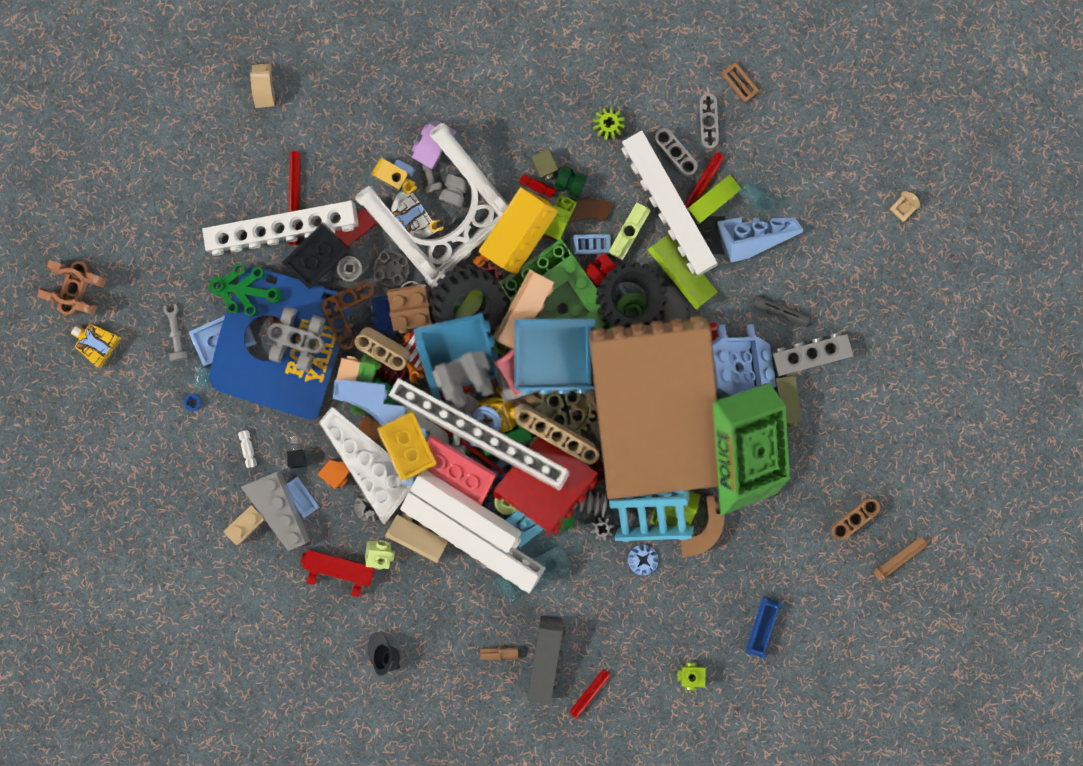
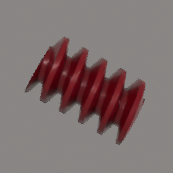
(391, 374)

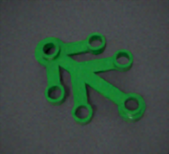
(242, 290)

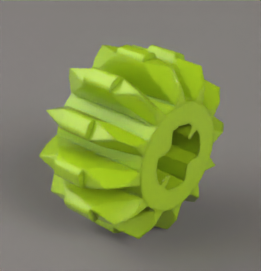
(613, 128)

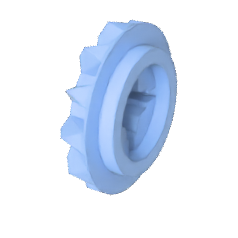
(483, 411)
(652, 559)

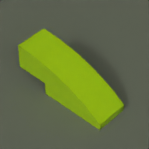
(714, 199)

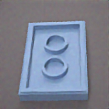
(206, 338)

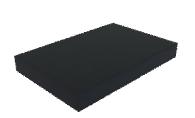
(316, 255)

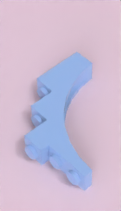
(370, 398)

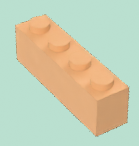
(526, 305)

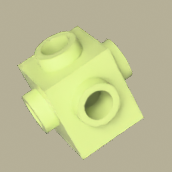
(379, 554)

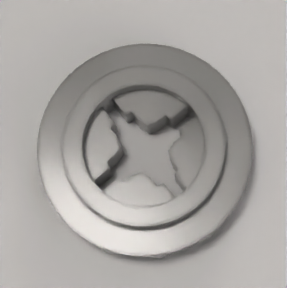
(360, 507)

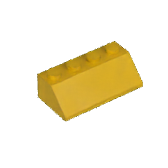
(518, 230)

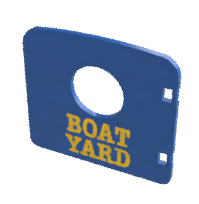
(270, 382)

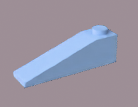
(747, 239)

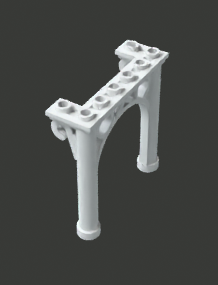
(407, 242)

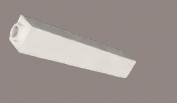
(466, 511)

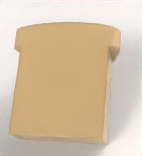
(905, 205)

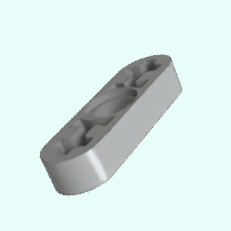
(714, 135)

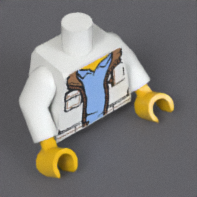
(412, 214)

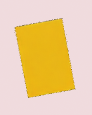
(406, 446)

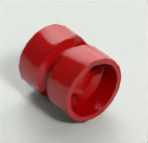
(598, 271)

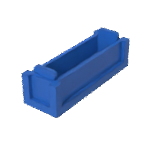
(763, 627)

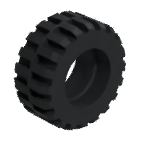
(464, 280)

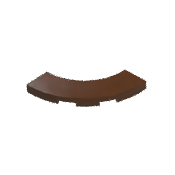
(588, 209)

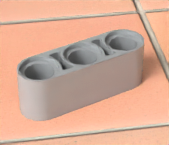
(672, 143)

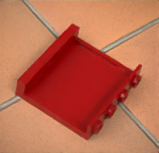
(540, 501)

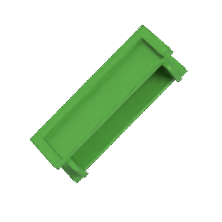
(366, 374)

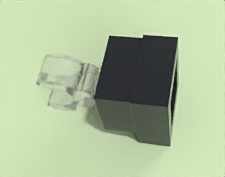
(296, 457)

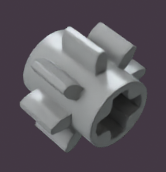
(600, 523)

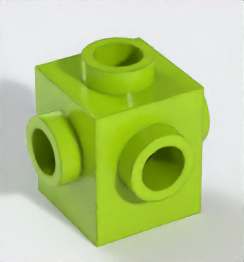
(698, 679)

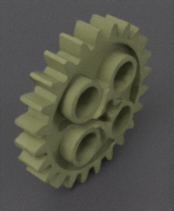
(580, 403)

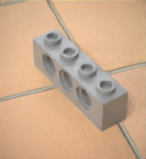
(841, 351)

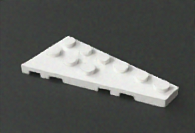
(367, 464)

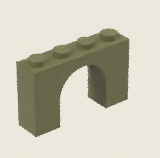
(788, 392)

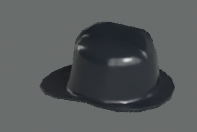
(382, 654)

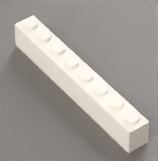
(669, 203)
(512, 565)

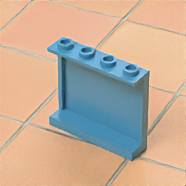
(452, 339)
(552, 355)

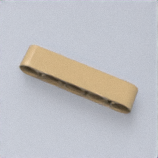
(552, 426)

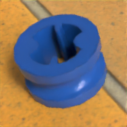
(195, 397)

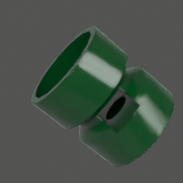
(570, 181)

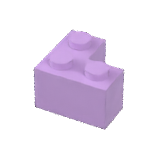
(427, 150)

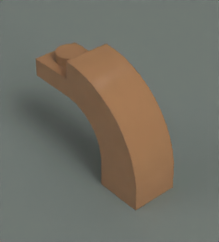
(709, 535)

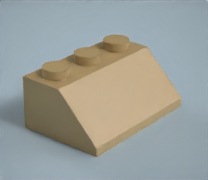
(416, 537)

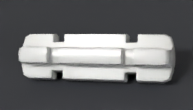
(247, 449)

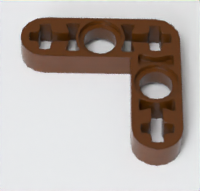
(341, 306)

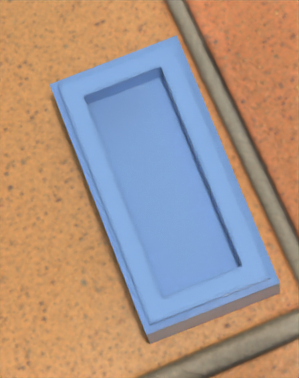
(301, 497)

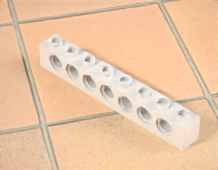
(214, 235)

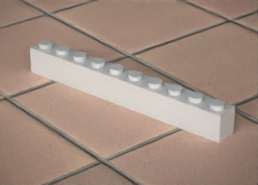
(479, 434)

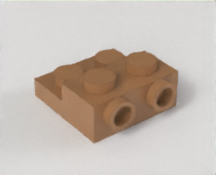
(409, 308)

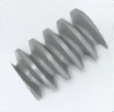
(594, 502)

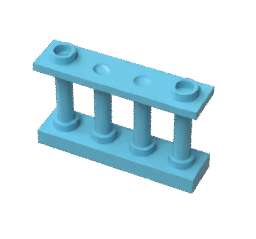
(660, 532)

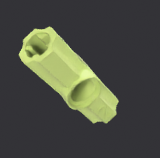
(635, 220)

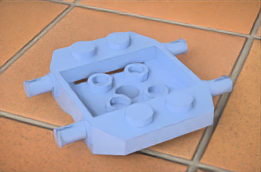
(733, 351)

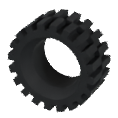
(640, 276)

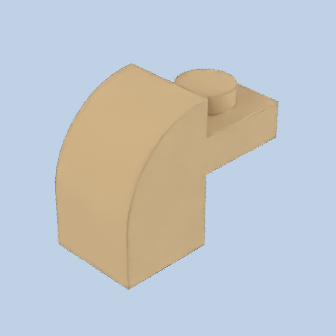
(262, 85)

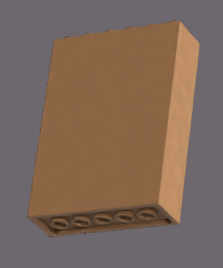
(655, 407)

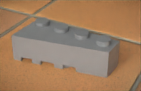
(276, 506)

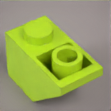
(565, 209)

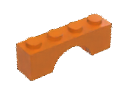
(336, 471)

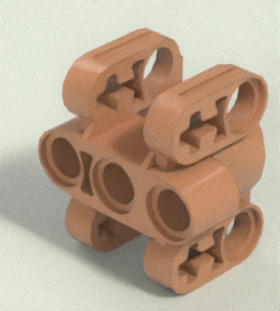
(72, 276)

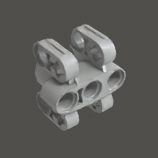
(315, 328)
(469, 367)

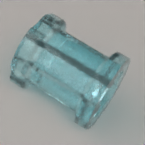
(201, 377)

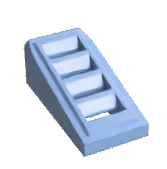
(575, 249)

